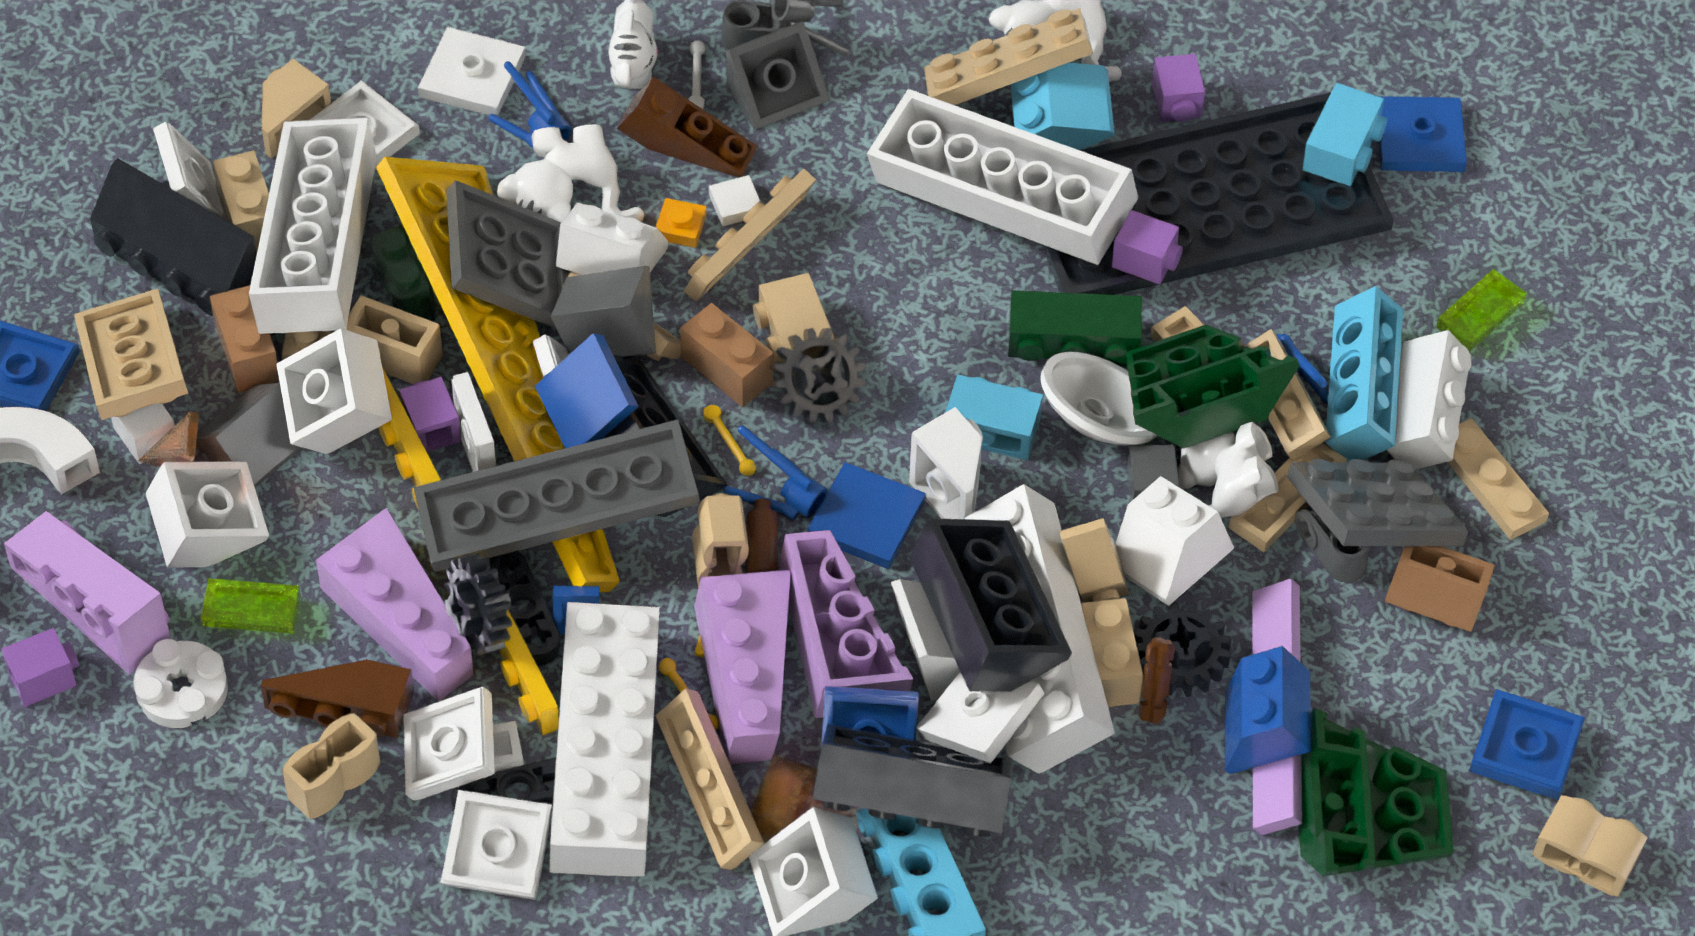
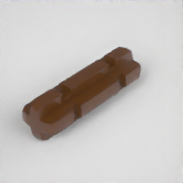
(1156, 680)

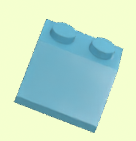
(1065, 105)

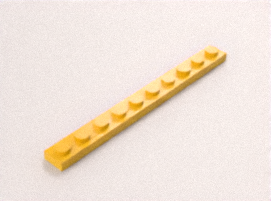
(518, 664)

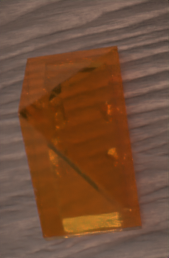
(175, 445)
(782, 795)

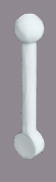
(697, 49)

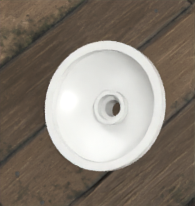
(1093, 398)

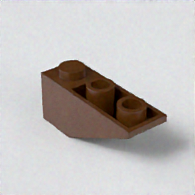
(680, 129)
(366, 687)

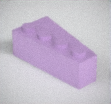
(90, 589)
(394, 602)
(834, 622)
(744, 655)

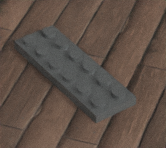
(557, 495)

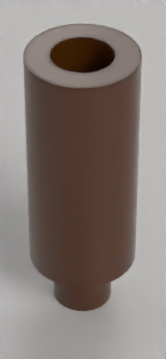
(762, 538)

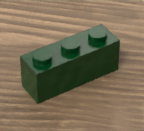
(1073, 322)

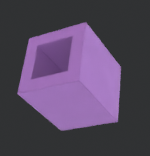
(1178, 87)
(1146, 247)
(431, 413)
(40, 666)

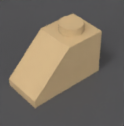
(287, 96)
(1094, 561)

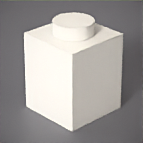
(143, 428)

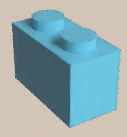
(1344, 134)
(1003, 414)

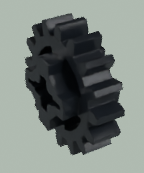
(802, 365)
(478, 603)
(1195, 638)

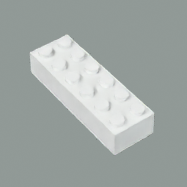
(1003, 176)
(313, 226)
(1074, 704)
(604, 740)

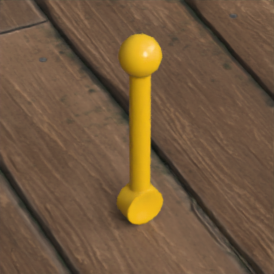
(713, 415)
(668, 667)

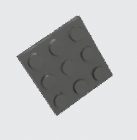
(503, 253)
(1376, 503)

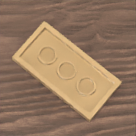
(1009, 59)
(130, 354)

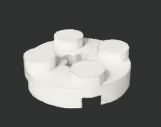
(175, 660)

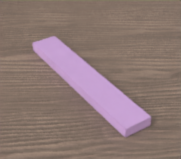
(1279, 783)

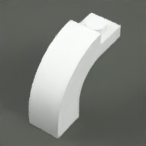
(47, 444)

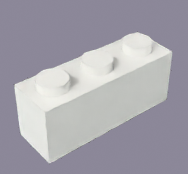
(1430, 399)

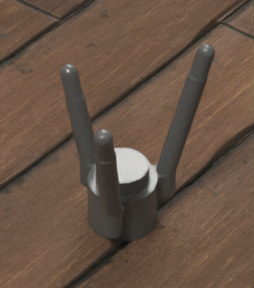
(803, 10)

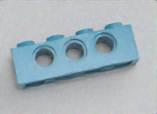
(1364, 375)
(915, 894)

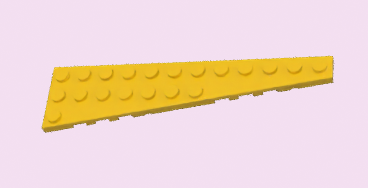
(492, 339)

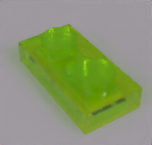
(1482, 309)
(250, 606)

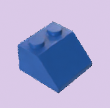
(1267, 710)

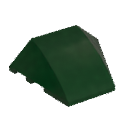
(1204, 384)
(1369, 803)

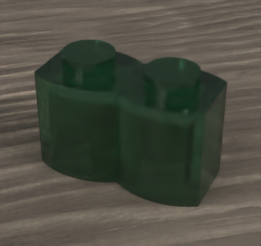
(403, 273)

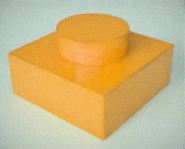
(681, 222)

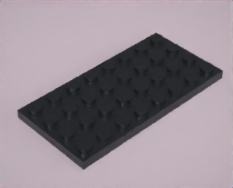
(1233, 194)

